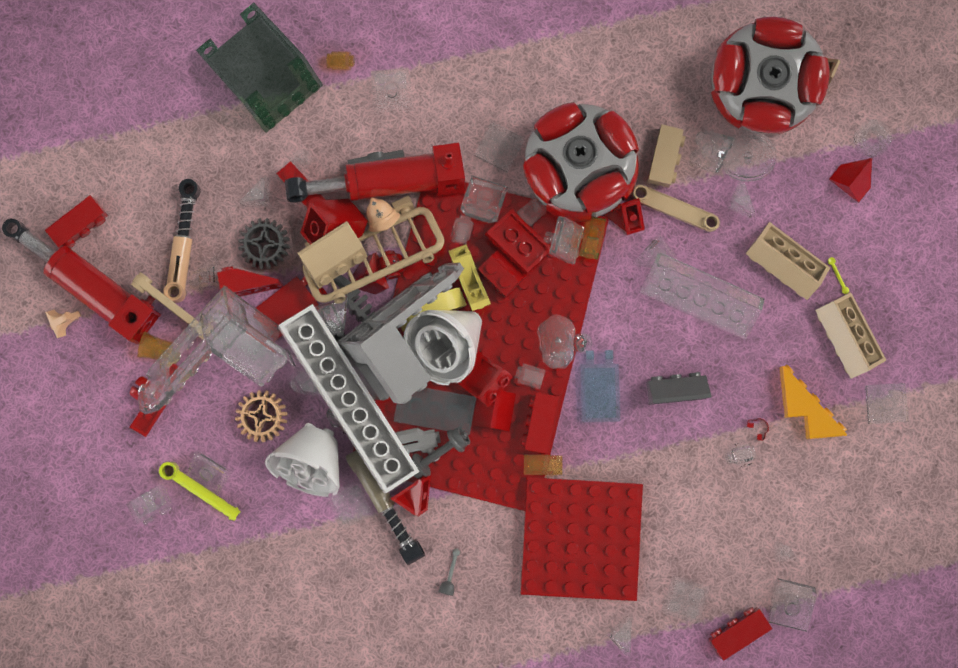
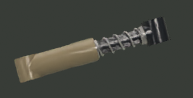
(410, 548)

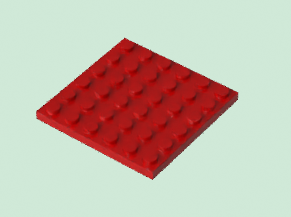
(581, 539)

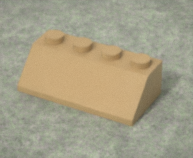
(788, 261)
(850, 335)

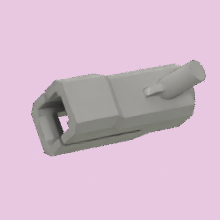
(426, 440)

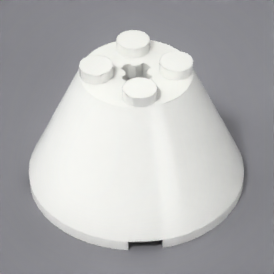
(308, 461)

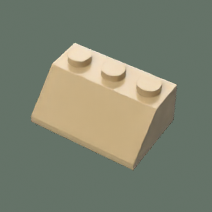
(332, 255)

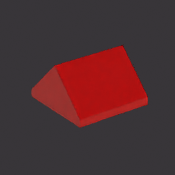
(496, 416)

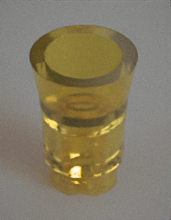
(152, 346)

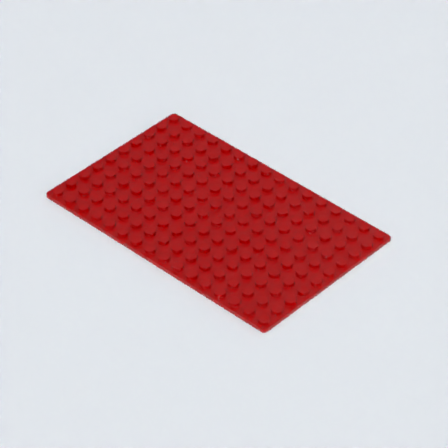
(494, 459)

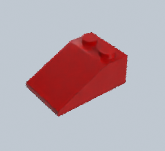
(246, 282)

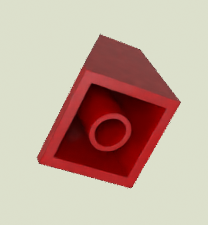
(328, 215)

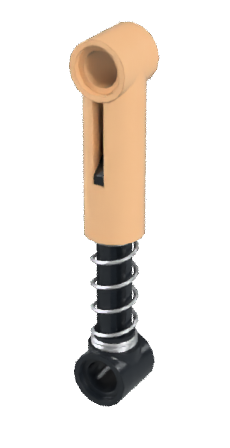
(182, 243)

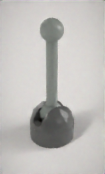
(447, 587)

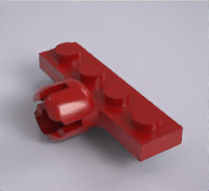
(144, 422)

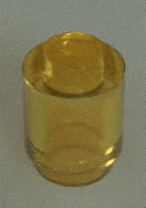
(340, 60)

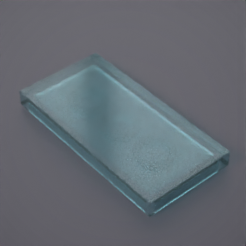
(437, 410)

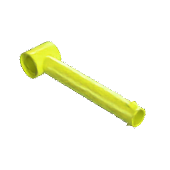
(199, 490)

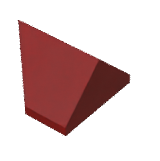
(854, 178)
(628, 216)
(377, 286)
(415, 496)

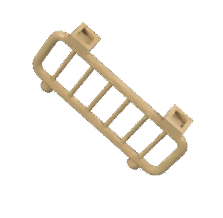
(407, 211)

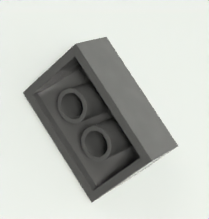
(678, 388)

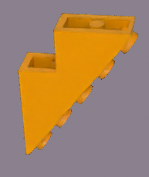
(800, 403)

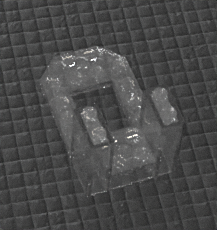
(231, 332)

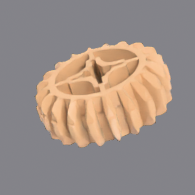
(262, 407)

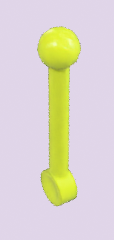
(831, 261)

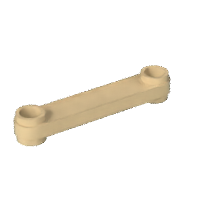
(676, 208)
(143, 283)

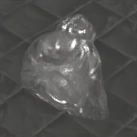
(557, 341)

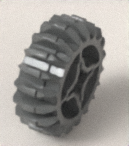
(263, 252)

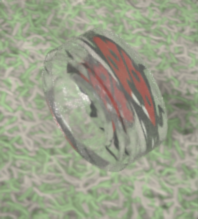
(582, 343)

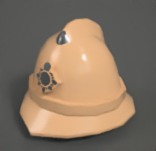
(380, 215)

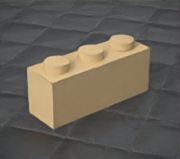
(666, 156)

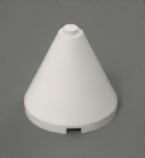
(445, 343)

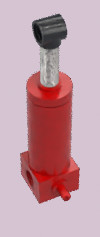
(395, 176)
(90, 285)

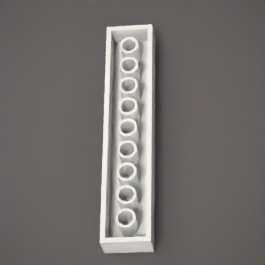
(348, 399)

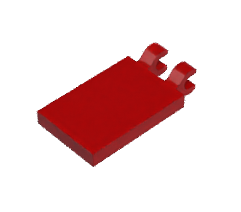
(288, 301)

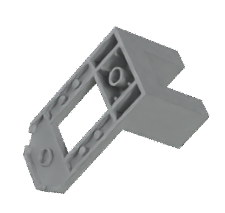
(379, 350)

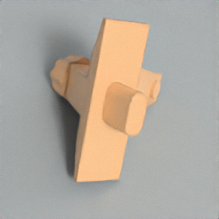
(60, 322)

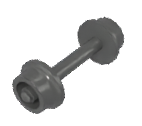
(458, 439)

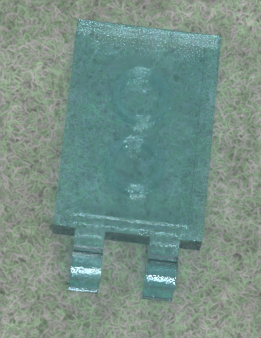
(600, 389)

